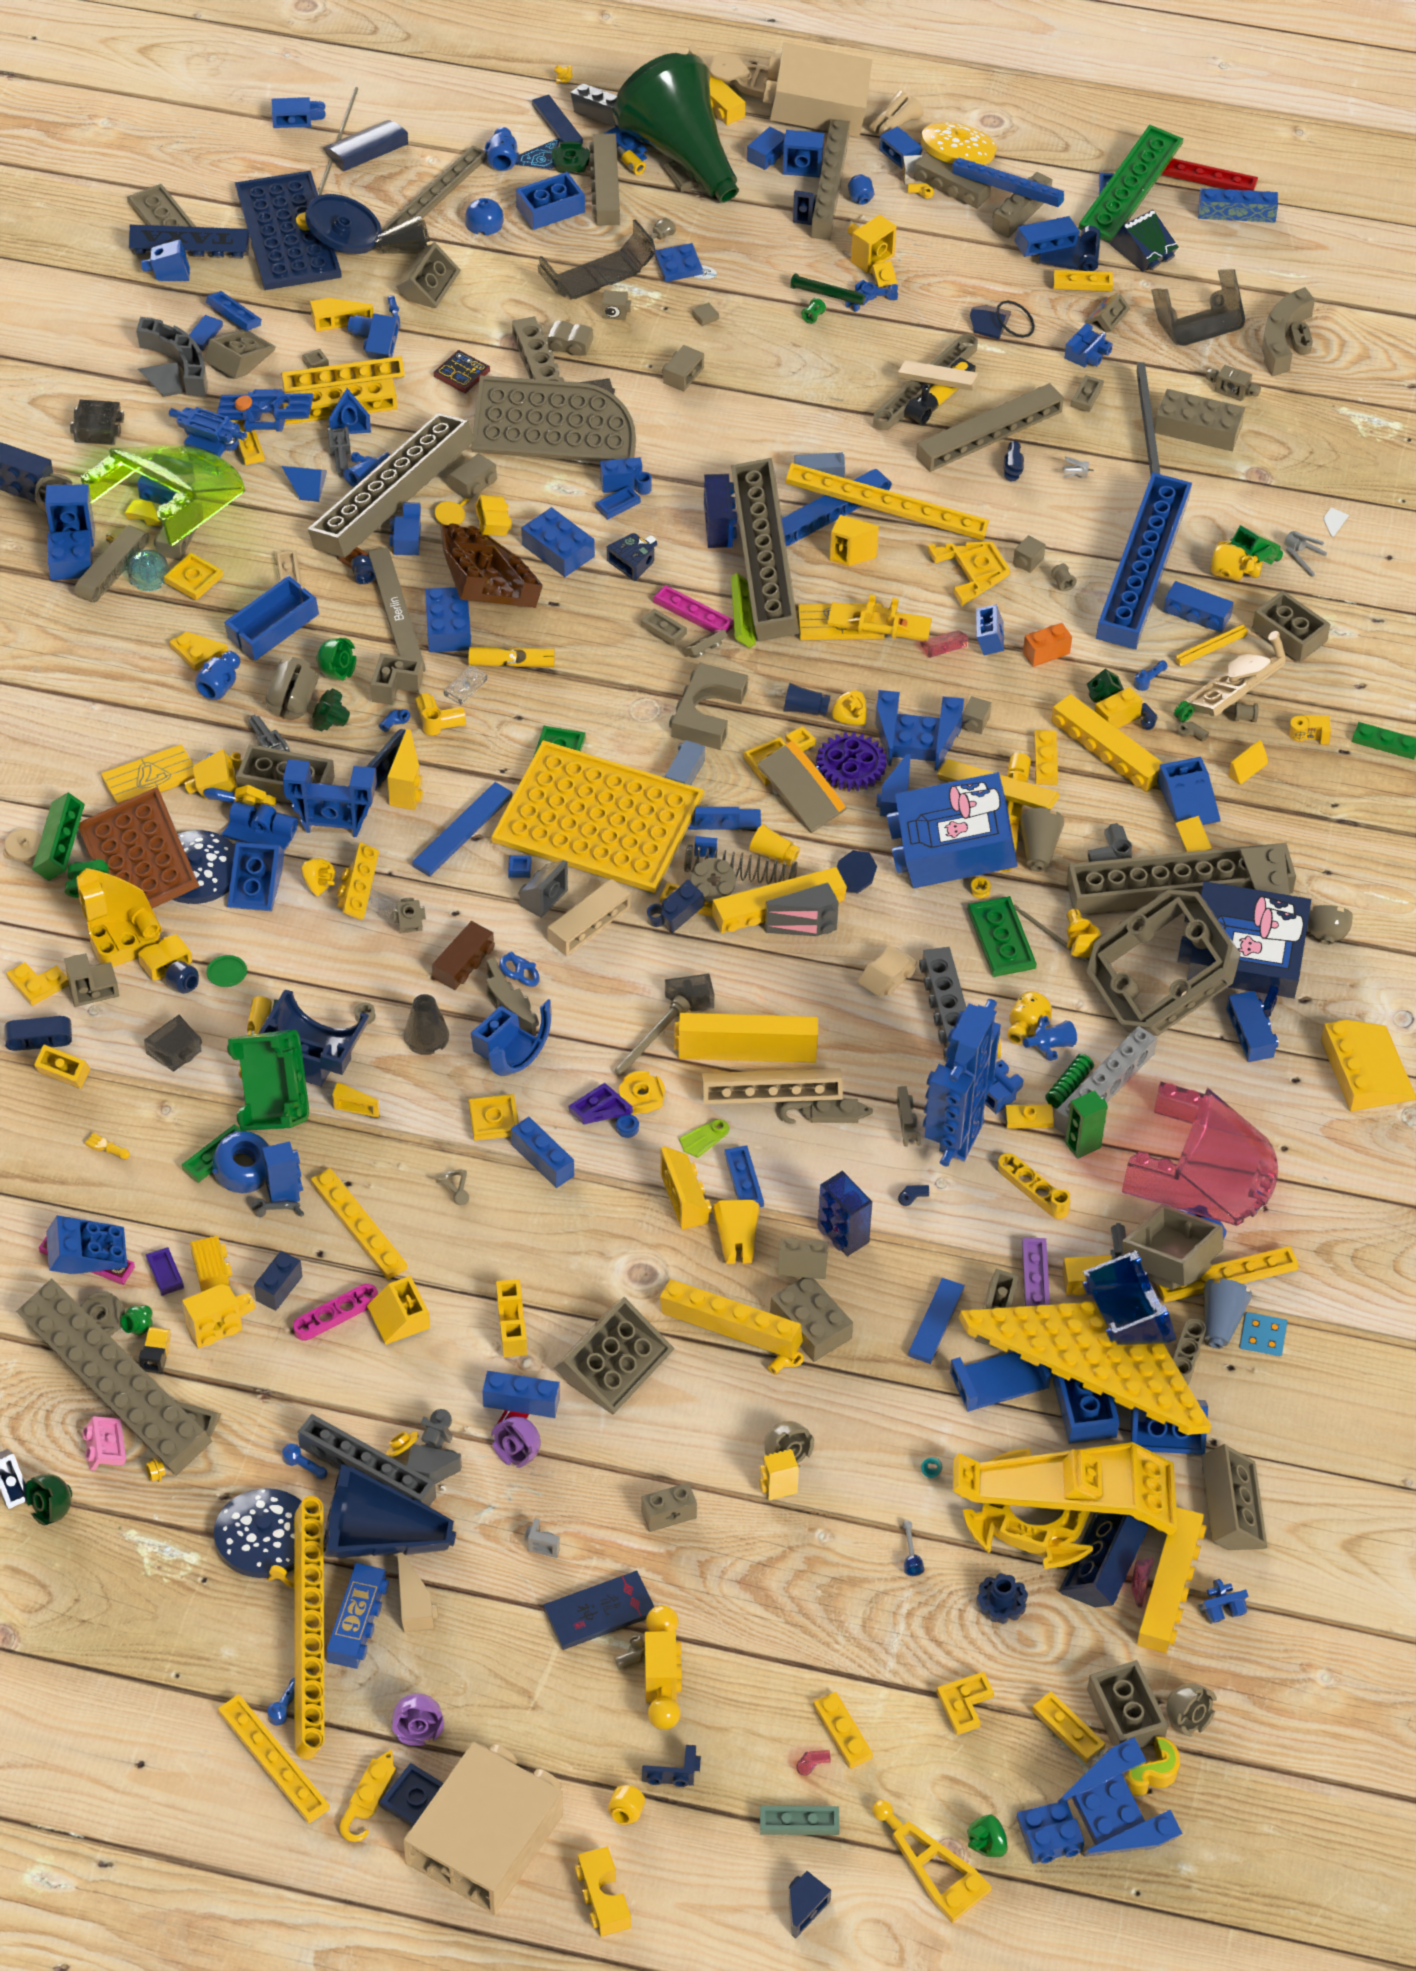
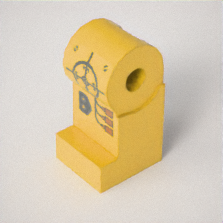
(1310, 727)

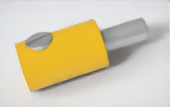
(632, 161)

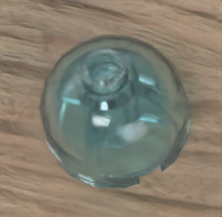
(147, 570)

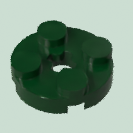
(577, 163)

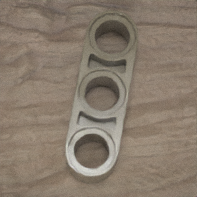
(1189, 1344)

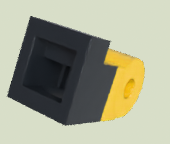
(155, 1350)

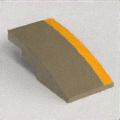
(801, 786)

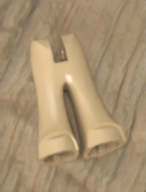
(897, 113)

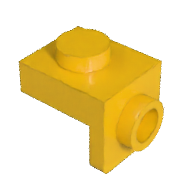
(883, 273)

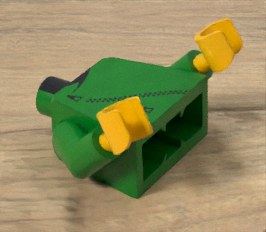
(1255, 545)

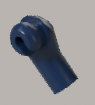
(1150, 717)

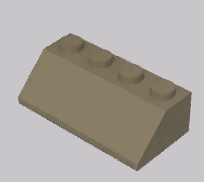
(1233, 1499)

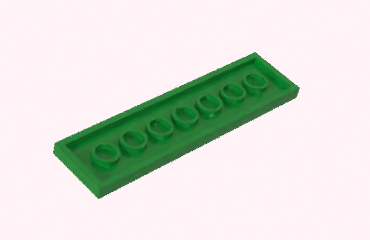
(1132, 181)

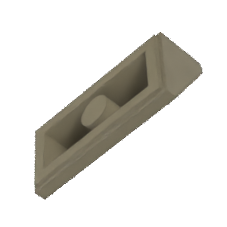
(204, 1418)

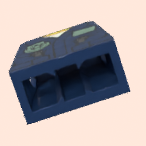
(632, 554)

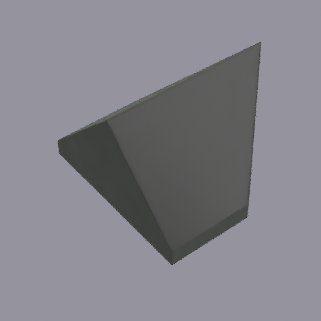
(164, 378)

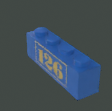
(356, 1616)

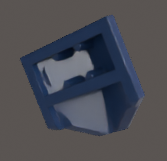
(985, 320)

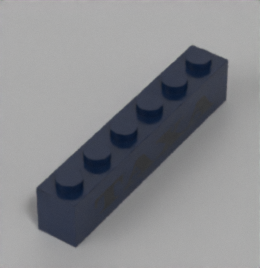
(194, 240)

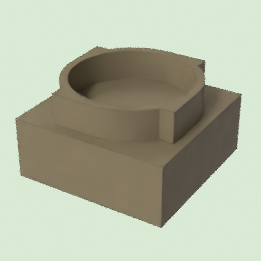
(1175, 1246)

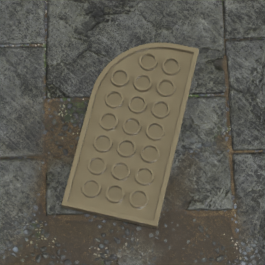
(551, 420)

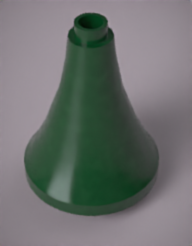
(672, 111)

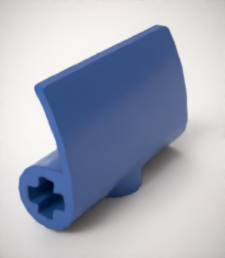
(260, 825)

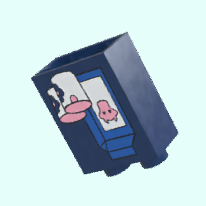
(1266, 931)

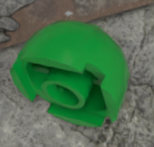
(336, 658)

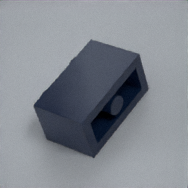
(278, 1280)

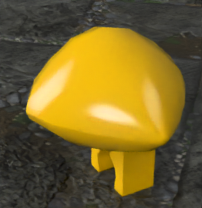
(850, 708)
(318, 875)

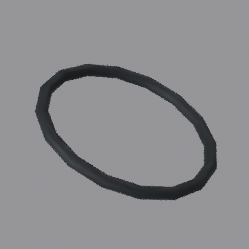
(1006, 328)

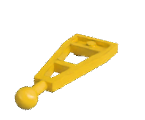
(958, 1897)

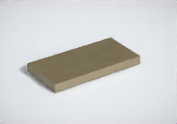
(158, 208)

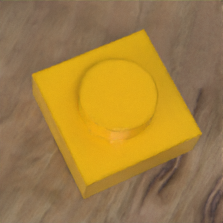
(801, 738)

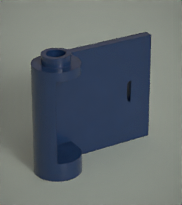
(1079, 257)

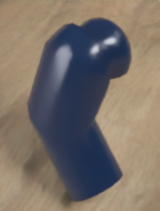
(911, 1192)

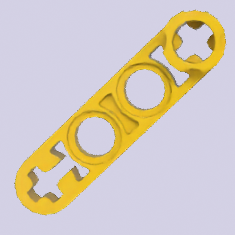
(1055, 1203)

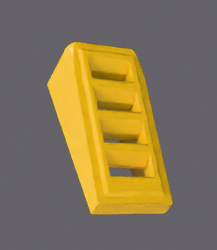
(354, 1101)

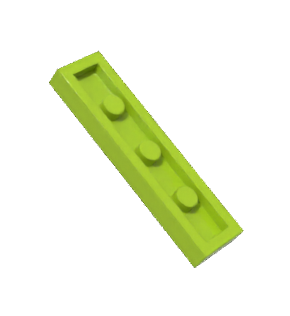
(742, 611)

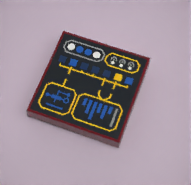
(461, 371)

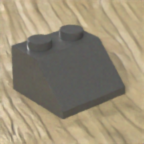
(545, 888)

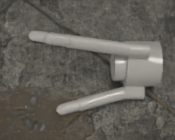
(1297, 542)

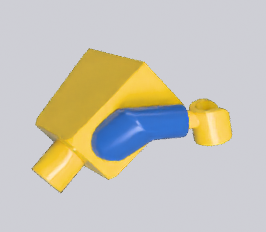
(216, 777)

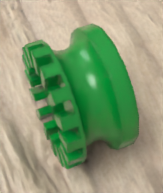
(1184, 711)

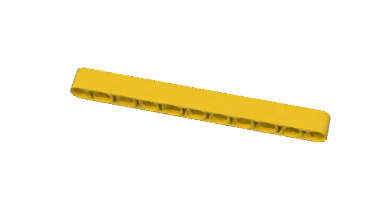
(305, 1635)

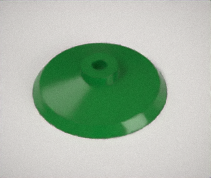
(226, 971)

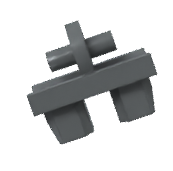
(436, 1429)

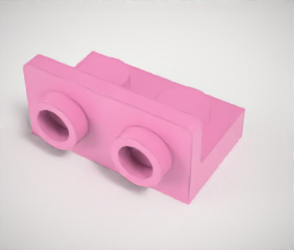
(104, 1442)

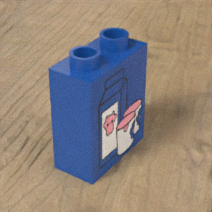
(952, 831)

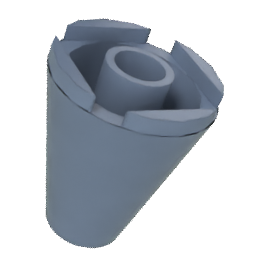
(1223, 1310)

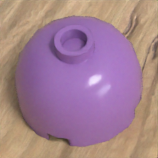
(516, 1441)
(417, 1719)

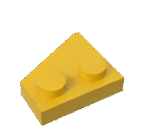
(196, 649)

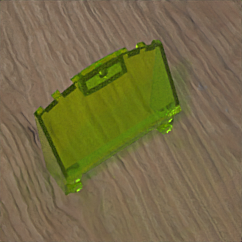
(201, 479)

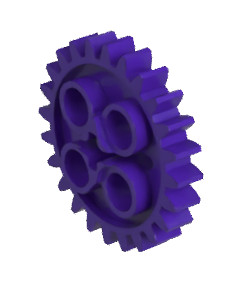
(851, 761)

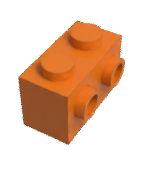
(1047, 644)

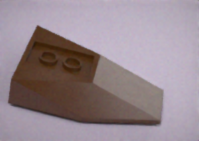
(486, 569)

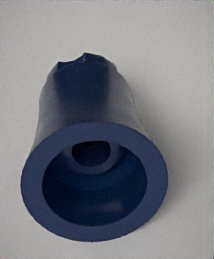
(806, 701)

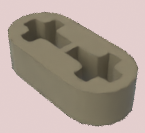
(1298, 338)

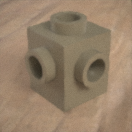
(406, 922)

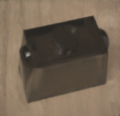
(173, 1044)

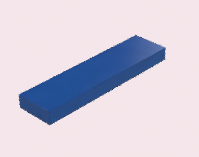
(936, 1320)

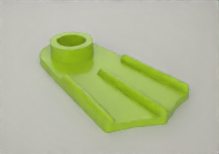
(704, 1137)

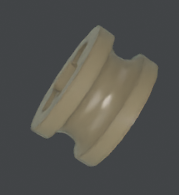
(365, 1007)

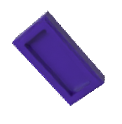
(164, 1271)

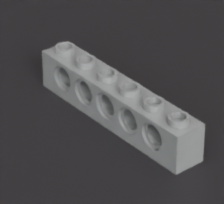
(1113, 1072)

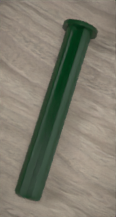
(827, 289)

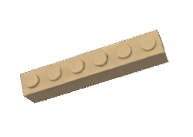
(772, 1086)

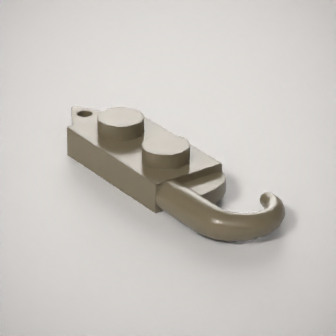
(827, 1110)

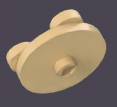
(22, 845)

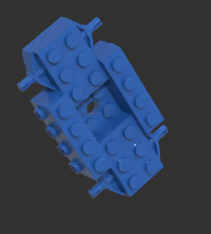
(961, 1086)

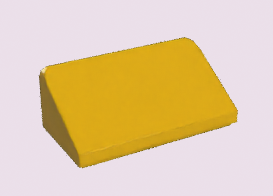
(1248, 763)

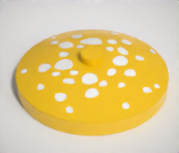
(954, 140)

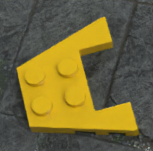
(980, 564)

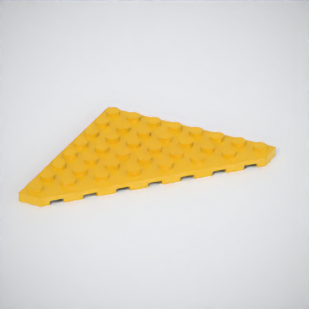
(1076, 1346)

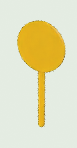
(450, 512)

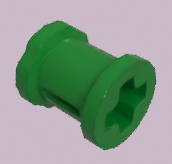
(815, 312)

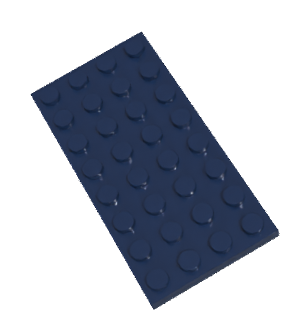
(280, 247)

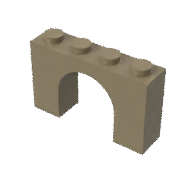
(707, 683)

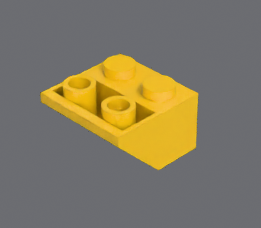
(853, 541)
(399, 1311)

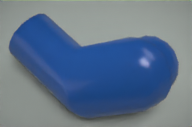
(394, 718)

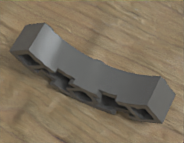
(180, 347)

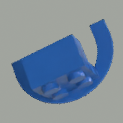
(508, 1045)

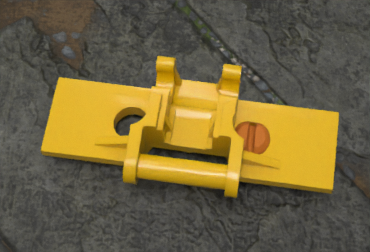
(880, 620)

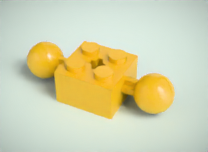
(662, 1667)

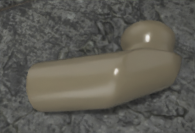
(1192, 729)
(634, 1653)

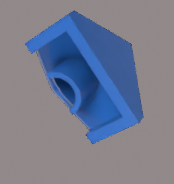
(350, 413)
(306, 482)

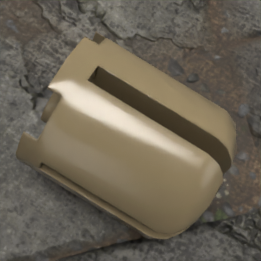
(284, 680)

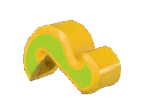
(1156, 1773)

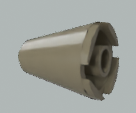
(1040, 836)

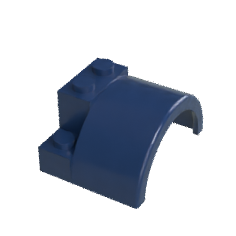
(322, 1046)

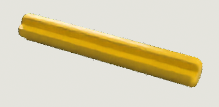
(1211, 645)

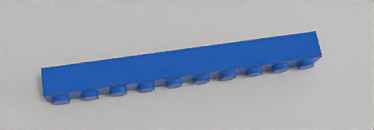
(1008, 182)

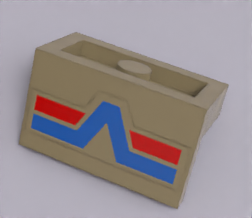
(1109, 312)

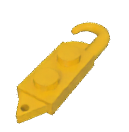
(368, 1794)

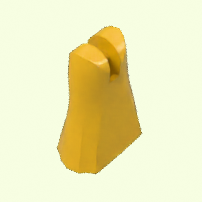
(737, 1228)

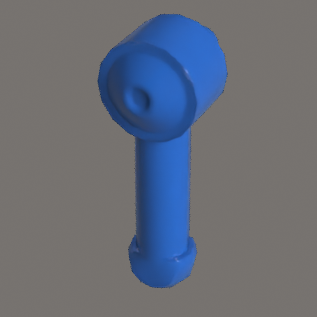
(1143, 678)
(292, 1456)
(278, 1710)

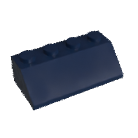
(1102, 1572)

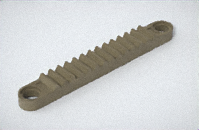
(895, 406)

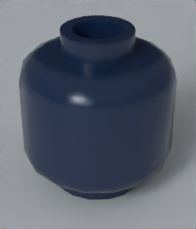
(182, 977)

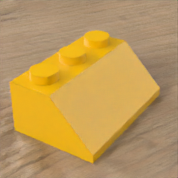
(684, 1188)

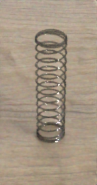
(793, 872)

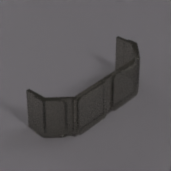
(602, 271)

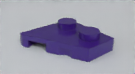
(600, 1105)

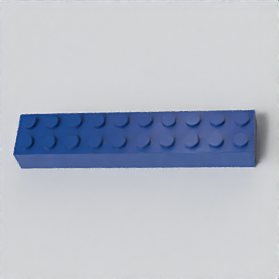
(1143, 561)

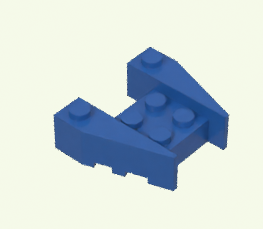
(917, 735)
(329, 804)
(1111, 1810)

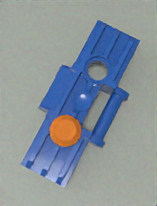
(252, 405)

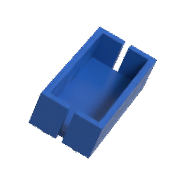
(271, 618)

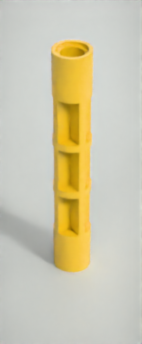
(1017, 769)

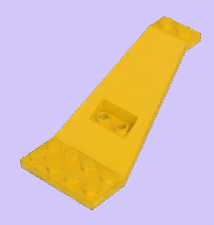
(1090, 1479)

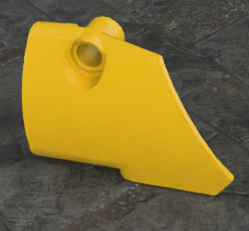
(116, 917)

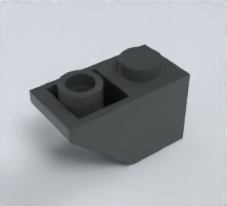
(433, 1462)

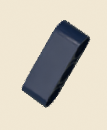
(36, 1032)

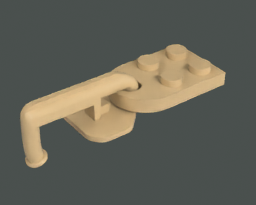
(732, 71)
(1243, 675)

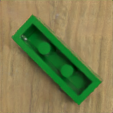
(1086, 1124)

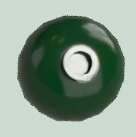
(49, 1498)

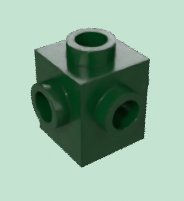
(1104, 686)

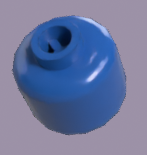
(861, 189)

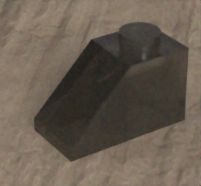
(695, 989)

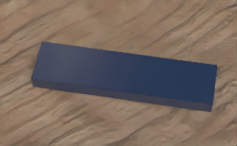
(556, 119)

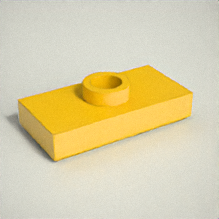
(1029, 1116)

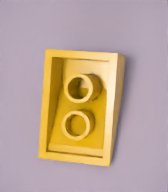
(405, 776)

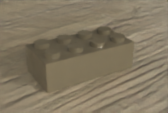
(1199, 420)
(266, 768)

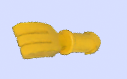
(99, 1143)

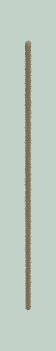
(338, 138)

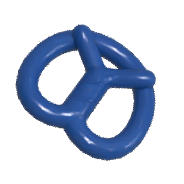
(520, 964)

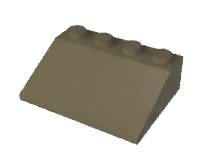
(614, 1356)

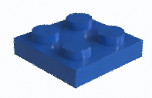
(678, 262)

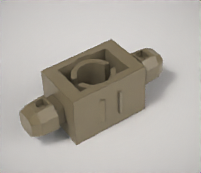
(1233, 382)

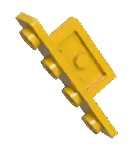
(357, 882)

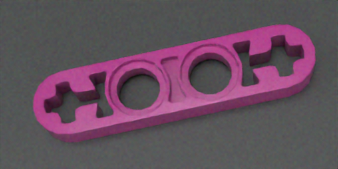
(333, 1308)

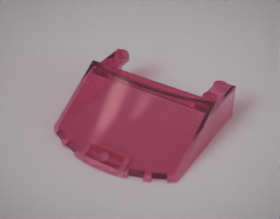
(1224, 1166)

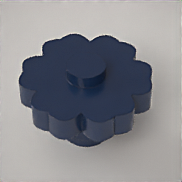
(1002, 1598)

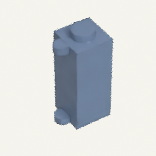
(826, 462)
(687, 763)

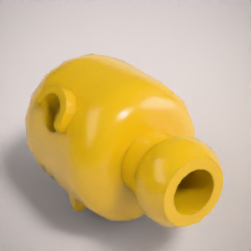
(1228, 561)
(1026, 1014)

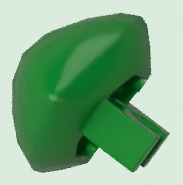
(987, 1836)

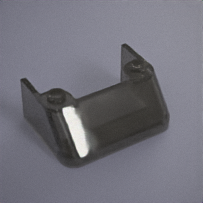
(1223, 317)

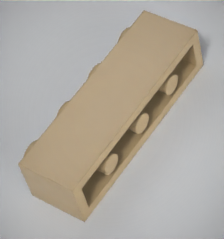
(588, 917)

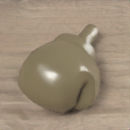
(663, 228)

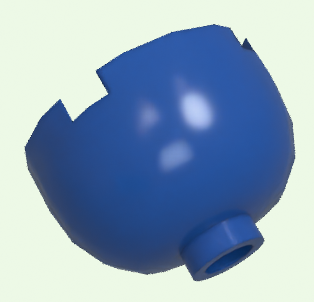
(484, 216)

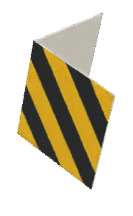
(909, 164)

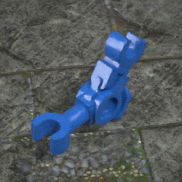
(871, 291)

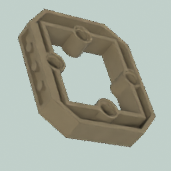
(1199, 988)

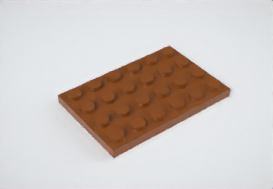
(141, 847)

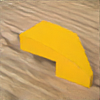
(143, 510)

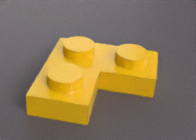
(35, 987)
(959, 1699)

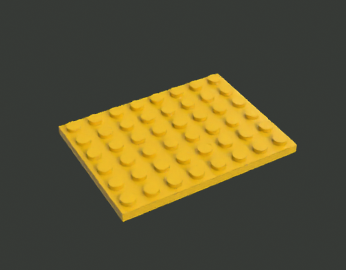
(598, 816)

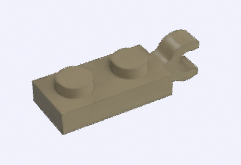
(907, 1119)

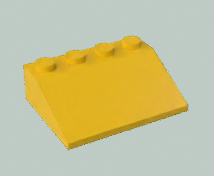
(1366, 1064)

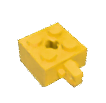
(215, 1314)

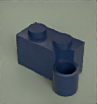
(677, 907)

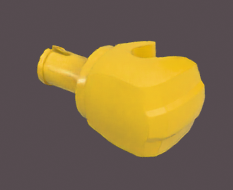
(1081, 934)

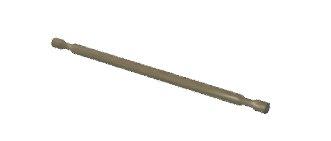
(1046, 930)

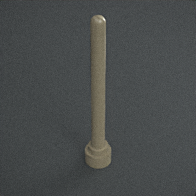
(678, 1005)

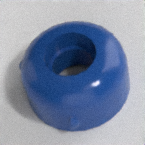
(229, 1173)

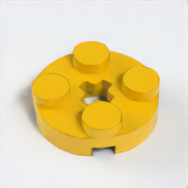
(642, 1080)

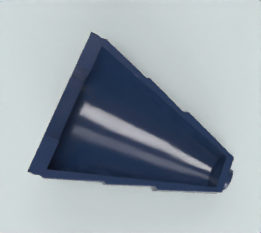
(381, 1521)

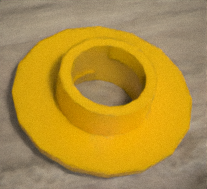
(401, 1443)

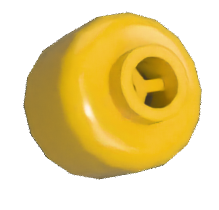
(626, 1804)

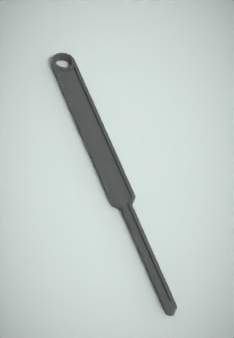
(1147, 418)

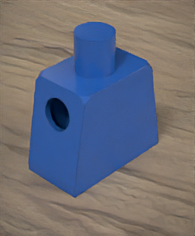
(168, 262)

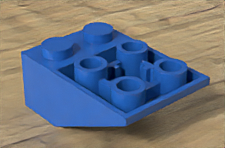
(1188, 790)
(84, 1246)

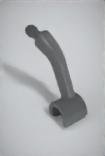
(260, 1203)

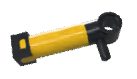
(931, 398)

